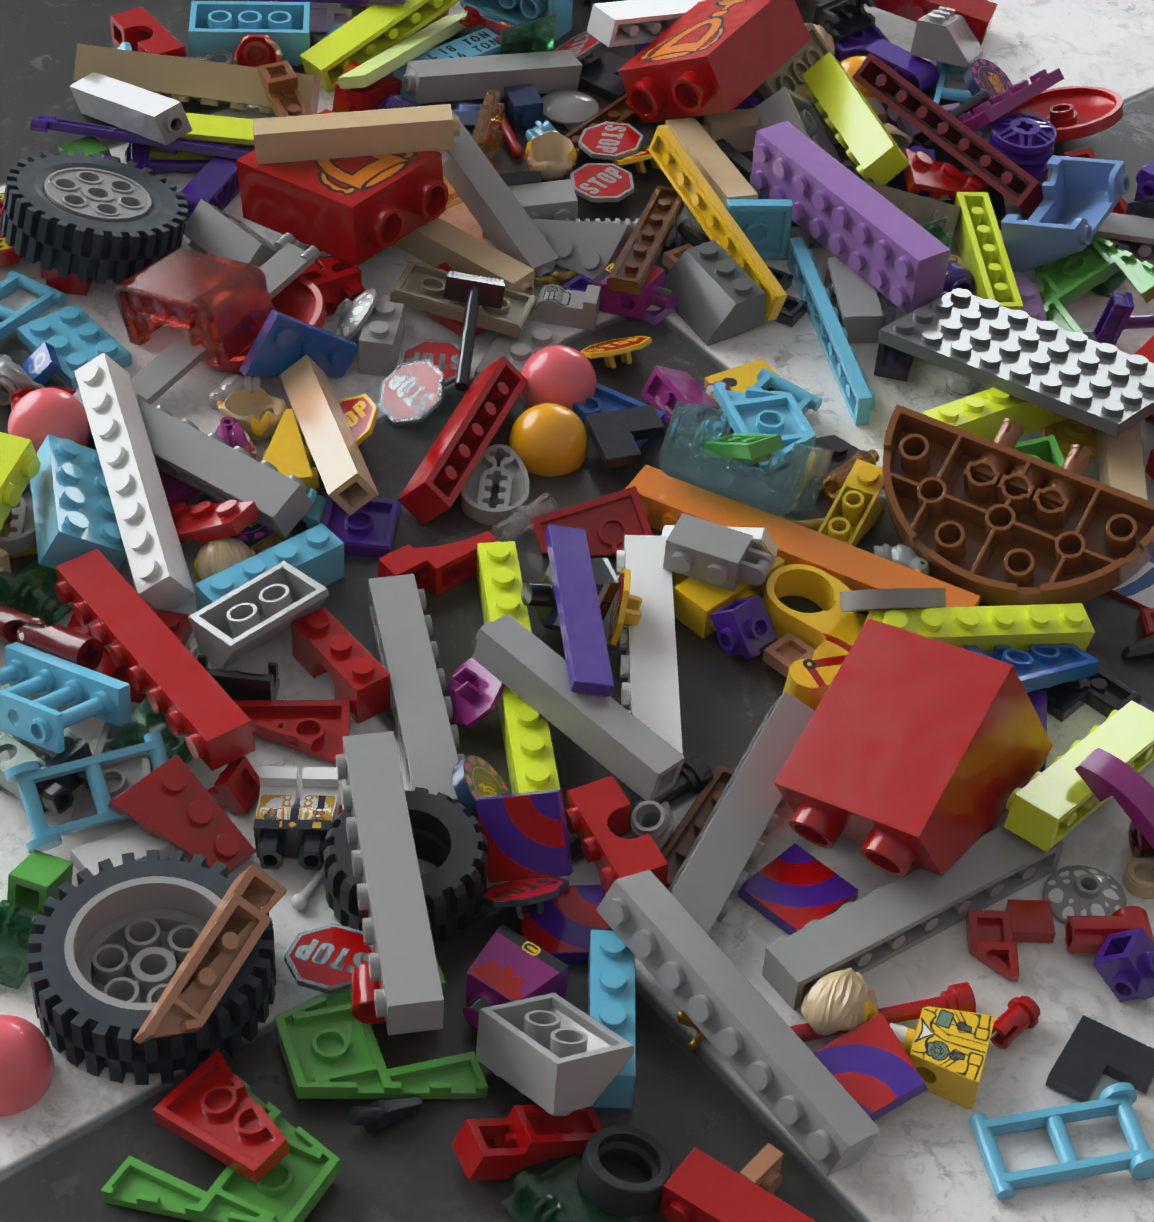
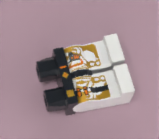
(295, 821)

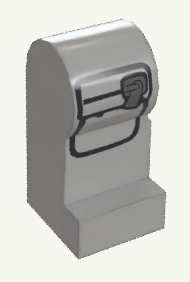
(569, 307)

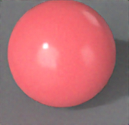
(558, 377)
(50, 413)
(24, 1064)

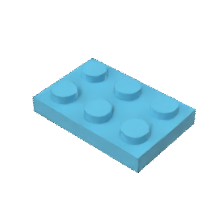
(75, 340)

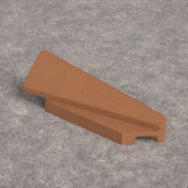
(214, 956)

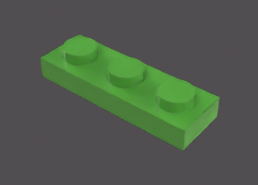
(746, 446)

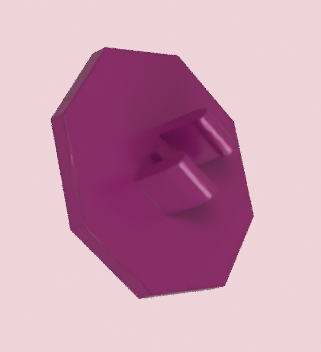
(473, 693)

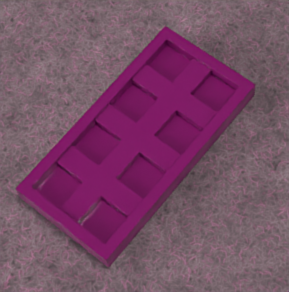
(1007, 101)

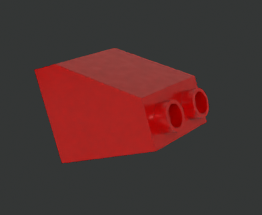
(912, 751)

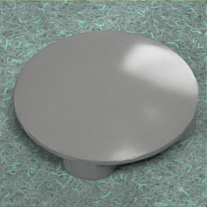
(568, 107)

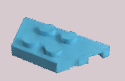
(765, 413)

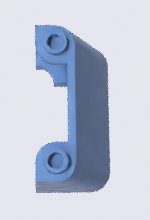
(1071, 211)

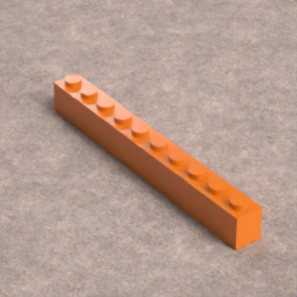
(667, 498)

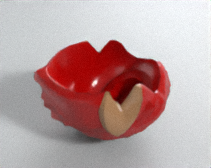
(257, 51)

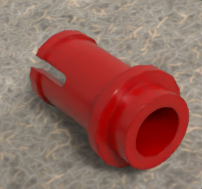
(1021, 1014)

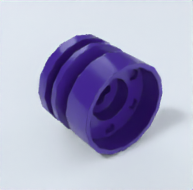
(1025, 141)

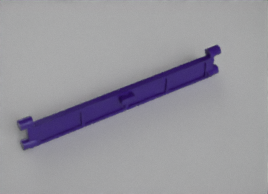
(45, 123)

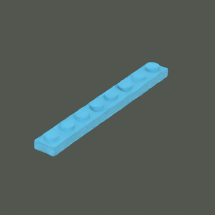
(830, 333)

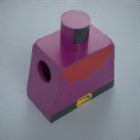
(651, 294)
(511, 971)

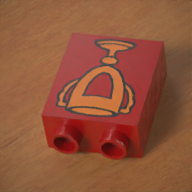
(712, 58)
(345, 203)

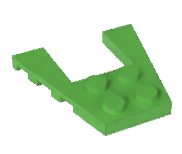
(1078, 273)
(340, 1058)
(281, 1196)

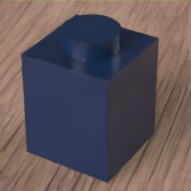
(523, 107)

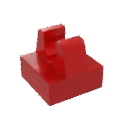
(237, 787)

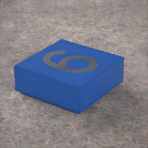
(42, 364)

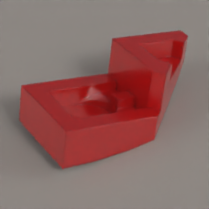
(992, 941)

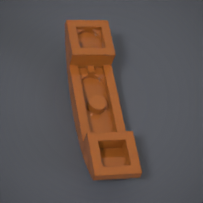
(282, 90)

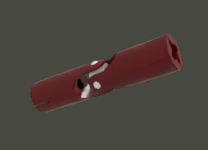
(54, 640)

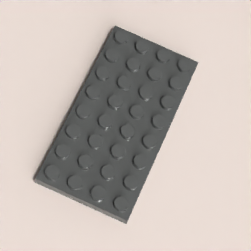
(1028, 359)

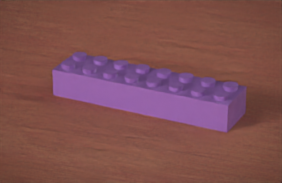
(850, 217)

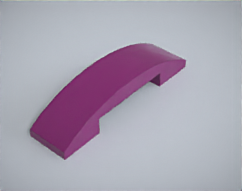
(1112, 777)

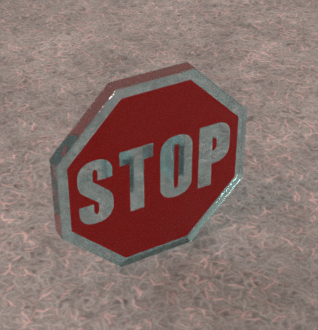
(441, 353)
(412, 392)
(326, 957)

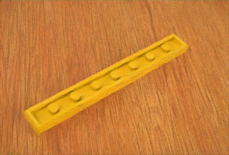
(713, 215)

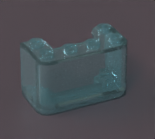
(785, 488)

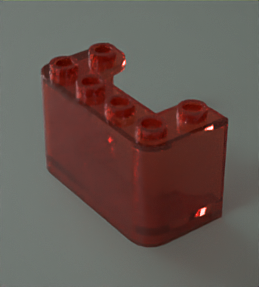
(207, 295)

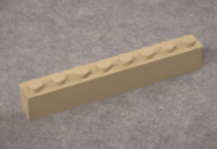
(187, 77)

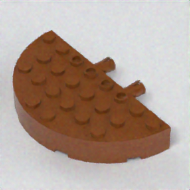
(1008, 519)

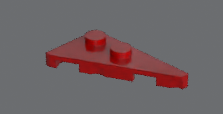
(302, 725)

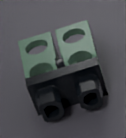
(53, 793)

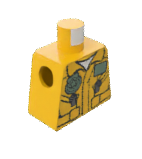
(948, 1051)

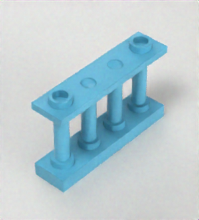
(58, 684)

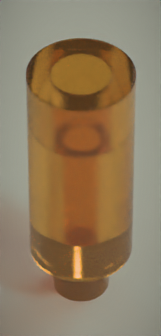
(835, 479)

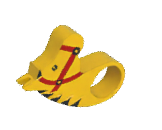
(826, 631)

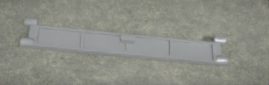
(181, 356)

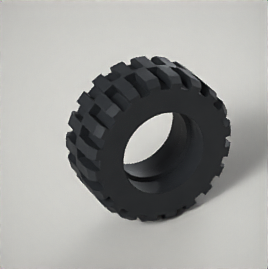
(442, 836)

